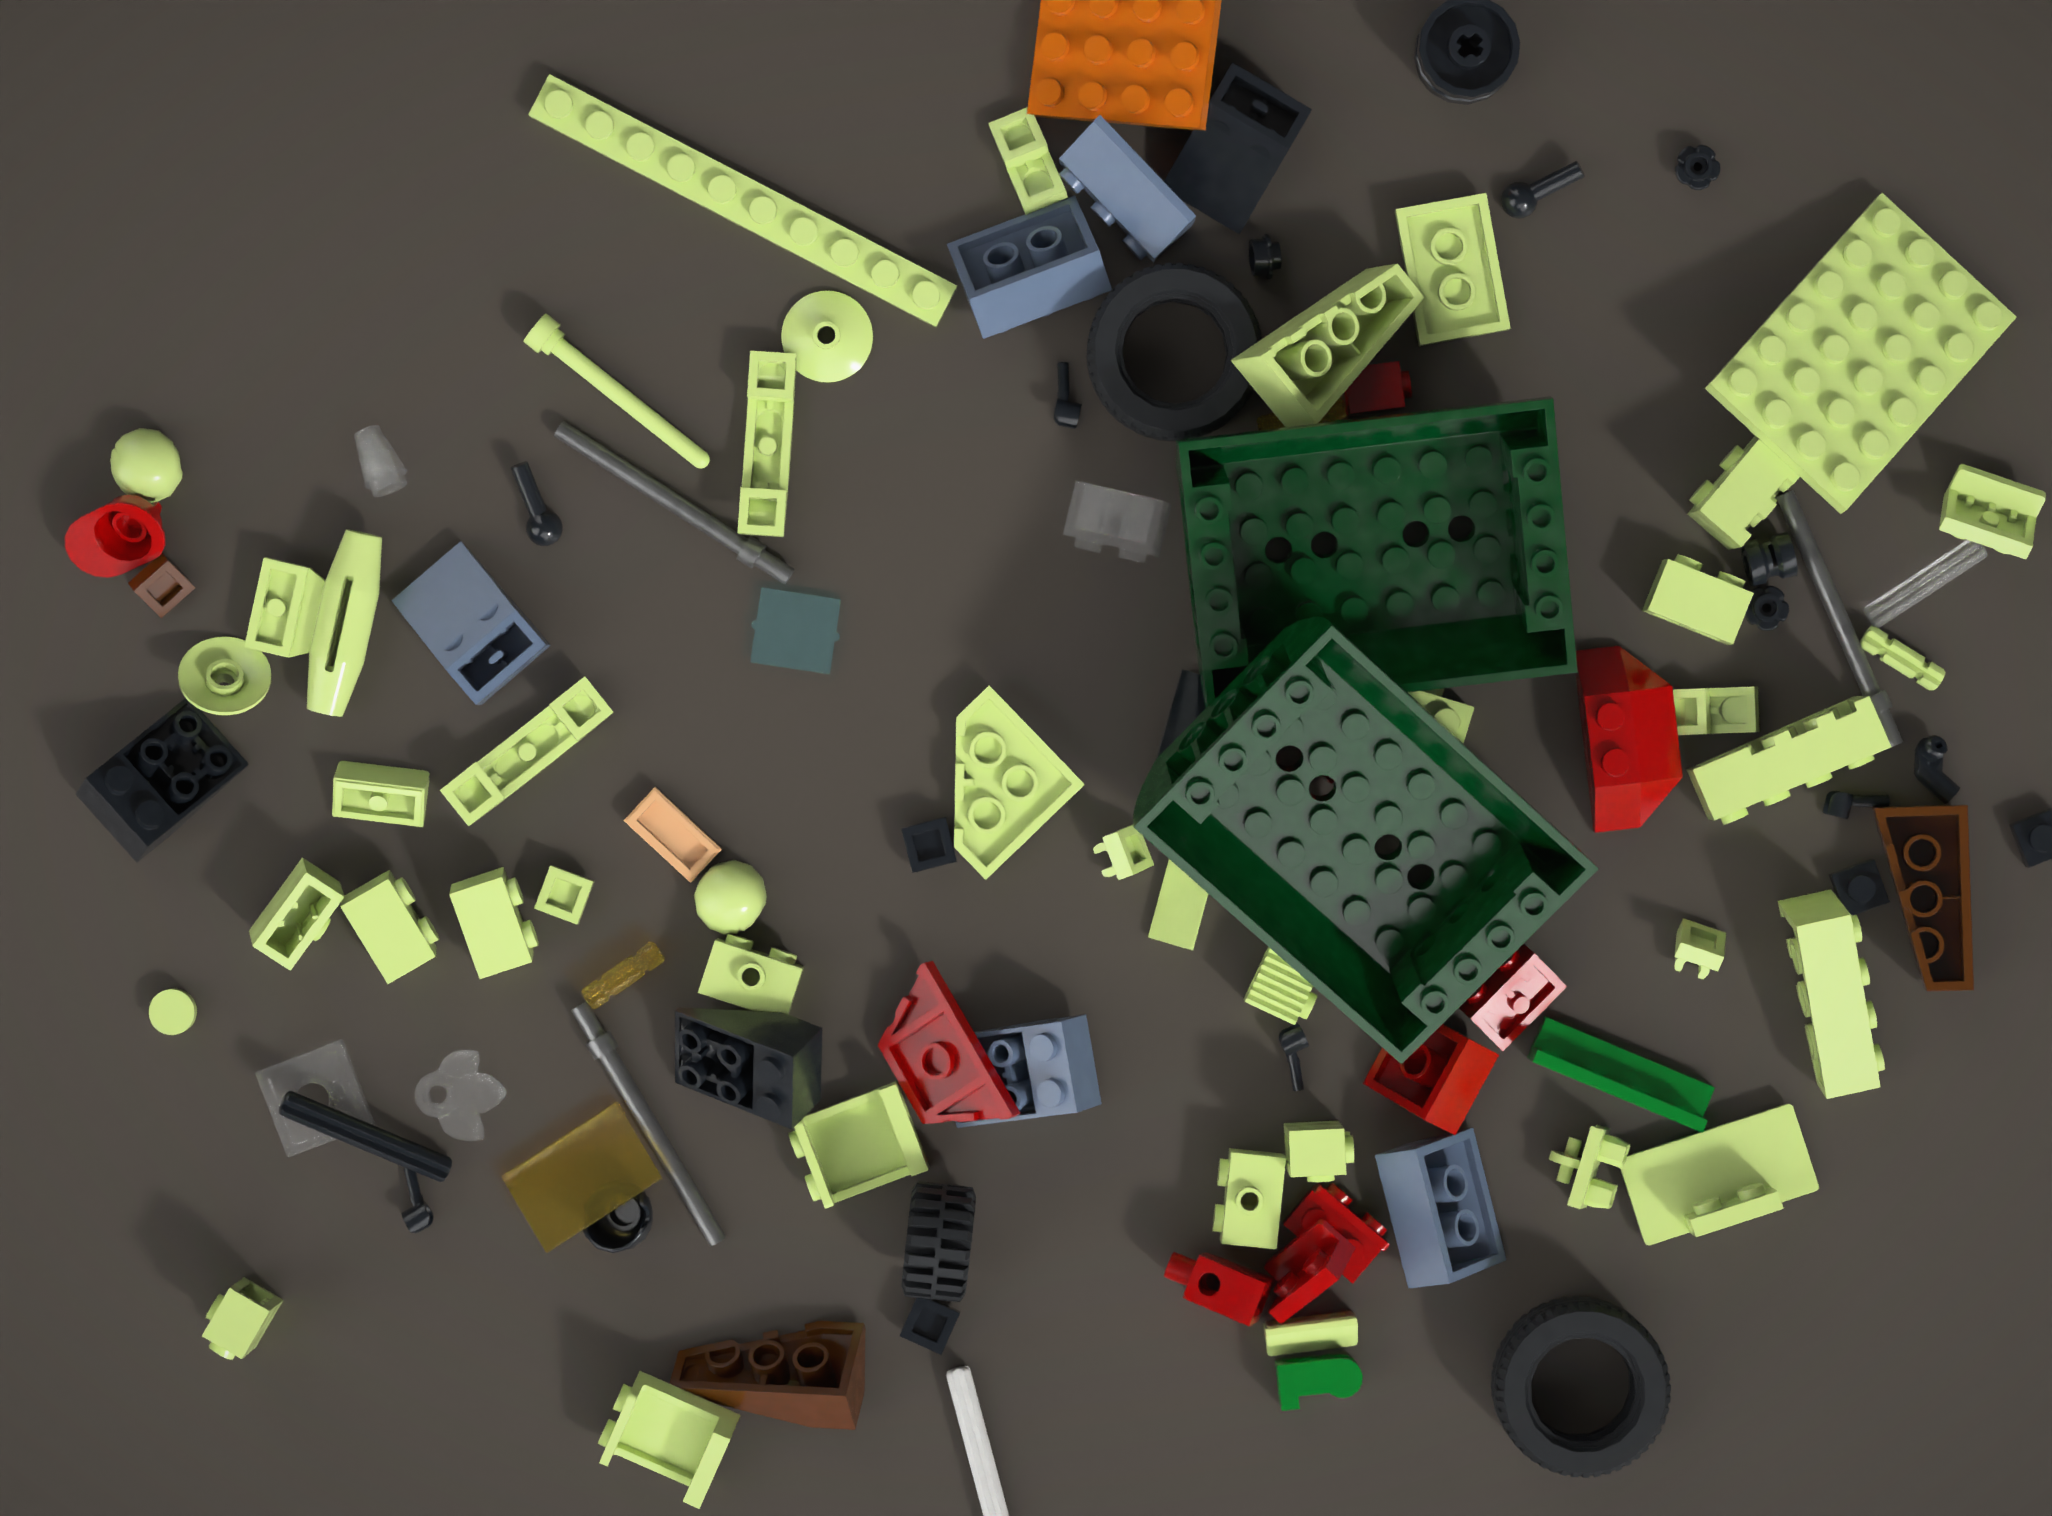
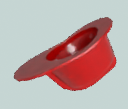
(116, 537)

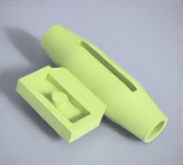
(327, 618)

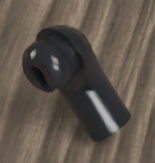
(1929, 768)

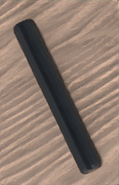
(365, 1136)

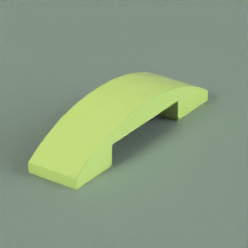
(767, 443)
(527, 751)

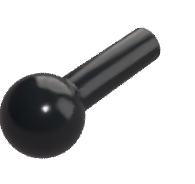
(1521, 198)
(543, 525)

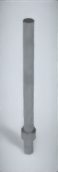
(749, 551)
(1837, 613)
(603, 1046)

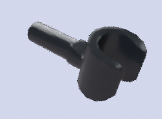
(1066, 412)
(1840, 803)
(1293, 1040)
(420, 1215)

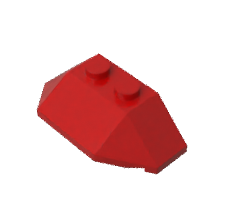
(1626, 737)

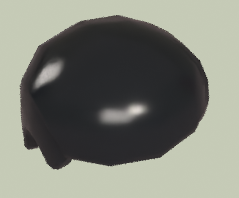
(622, 1227)

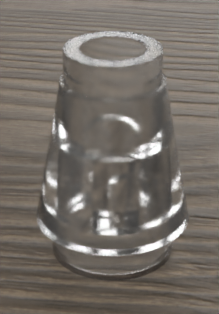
(379, 462)

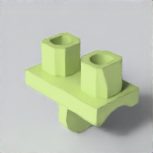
(1598, 1148)

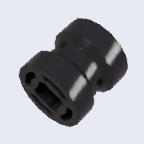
(1769, 559)

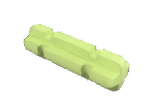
(1902, 658)

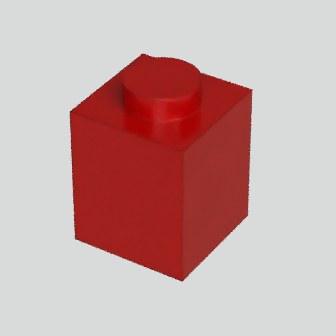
(1378, 389)

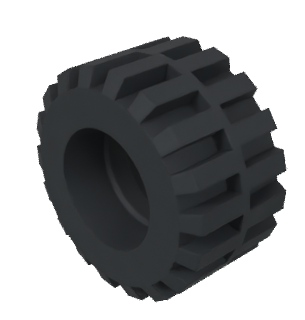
(938, 1241)

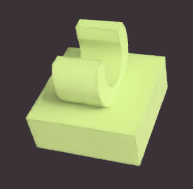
(1126, 851)
(1699, 946)

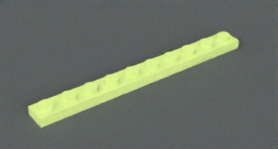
(742, 200)

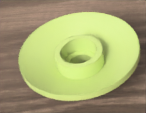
(852, 336)
(224, 661)

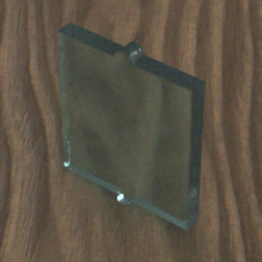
(795, 630)

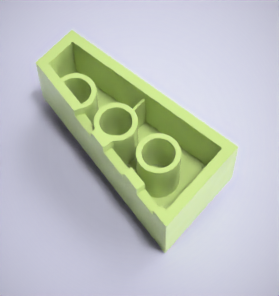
(1325, 348)
(1741, 493)
(1788, 758)

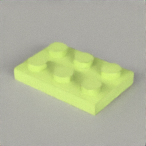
(1455, 266)

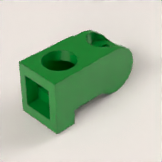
(1316, 1375)

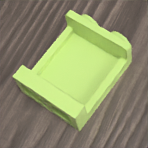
(858, 1145)
(669, 1433)

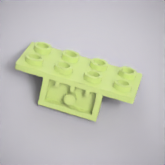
(1719, 1176)

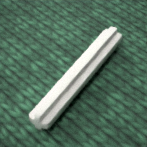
(976, 1441)

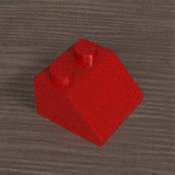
(1436, 1079)

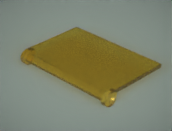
(581, 1177)

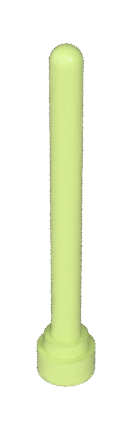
(549, 339)

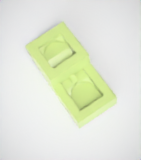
(1028, 160)
(1717, 710)

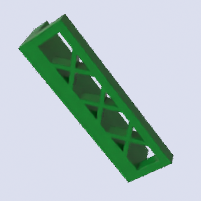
(1621, 1073)

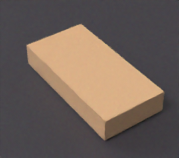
(673, 834)

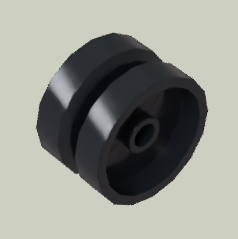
(1476, 24)

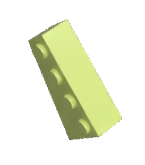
(1833, 993)

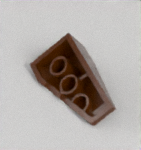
(794, 1377)

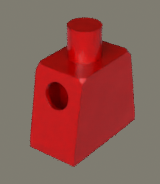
(1241, 1289)

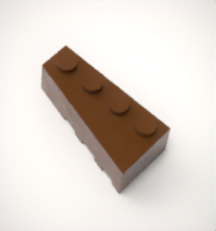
(1932, 881)

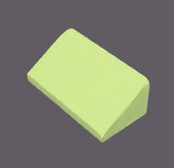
(380, 793)
(1178, 909)
(1311, 1333)

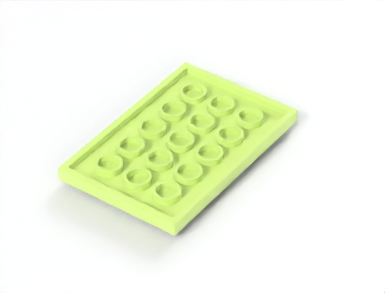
(1861, 353)

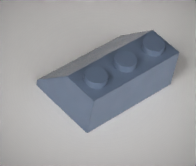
(1125, 190)
(1029, 267)
(1440, 1208)

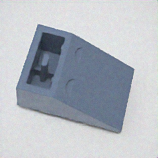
(470, 624)
(1043, 1067)

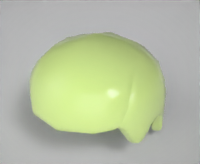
(146, 464)
(730, 897)

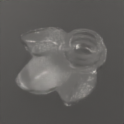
(466, 1097)

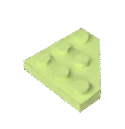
(1003, 782)

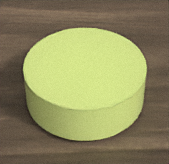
(172, 1011)

